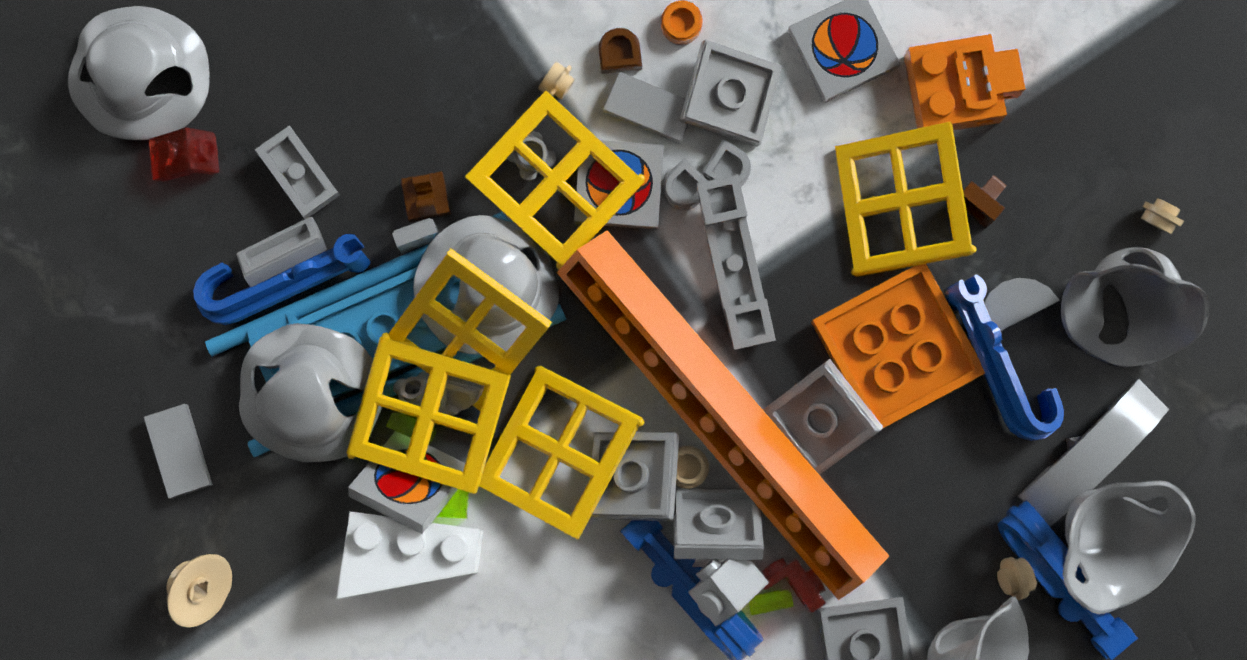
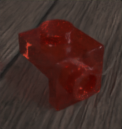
(183, 154)
(804, 584)

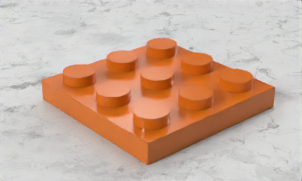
(899, 345)

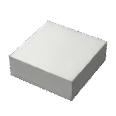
(415, 235)

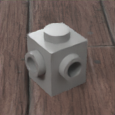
(726, 587)

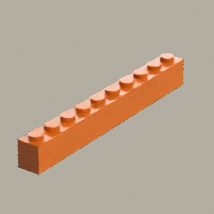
(723, 415)

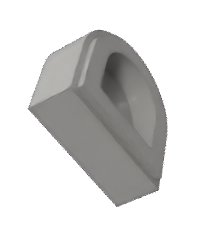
(728, 161)
(681, 187)

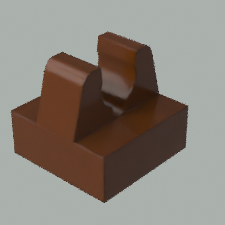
(425, 196)
(982, 202)

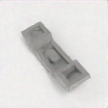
(734, 262)
(1095, 452)

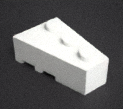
(390, 555)

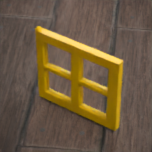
(554, 178)
(904, 199)
(464, 331)
(428, 415)
(559, 451)

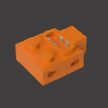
(962, 82)

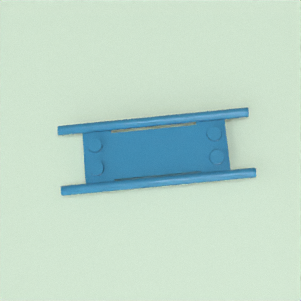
(359, 316)

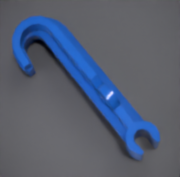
(279, 287)
(999, 372)
(1038, 544)
(733, 637)

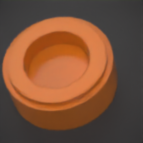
(681, 22)

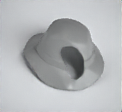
(123, 56)
(494, 249)
(1159, 305)
(295, 407)
(1124, 543)
(984, 638)

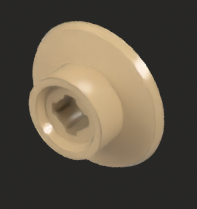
(198, 589)

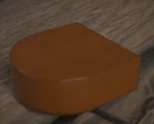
(619, 51)

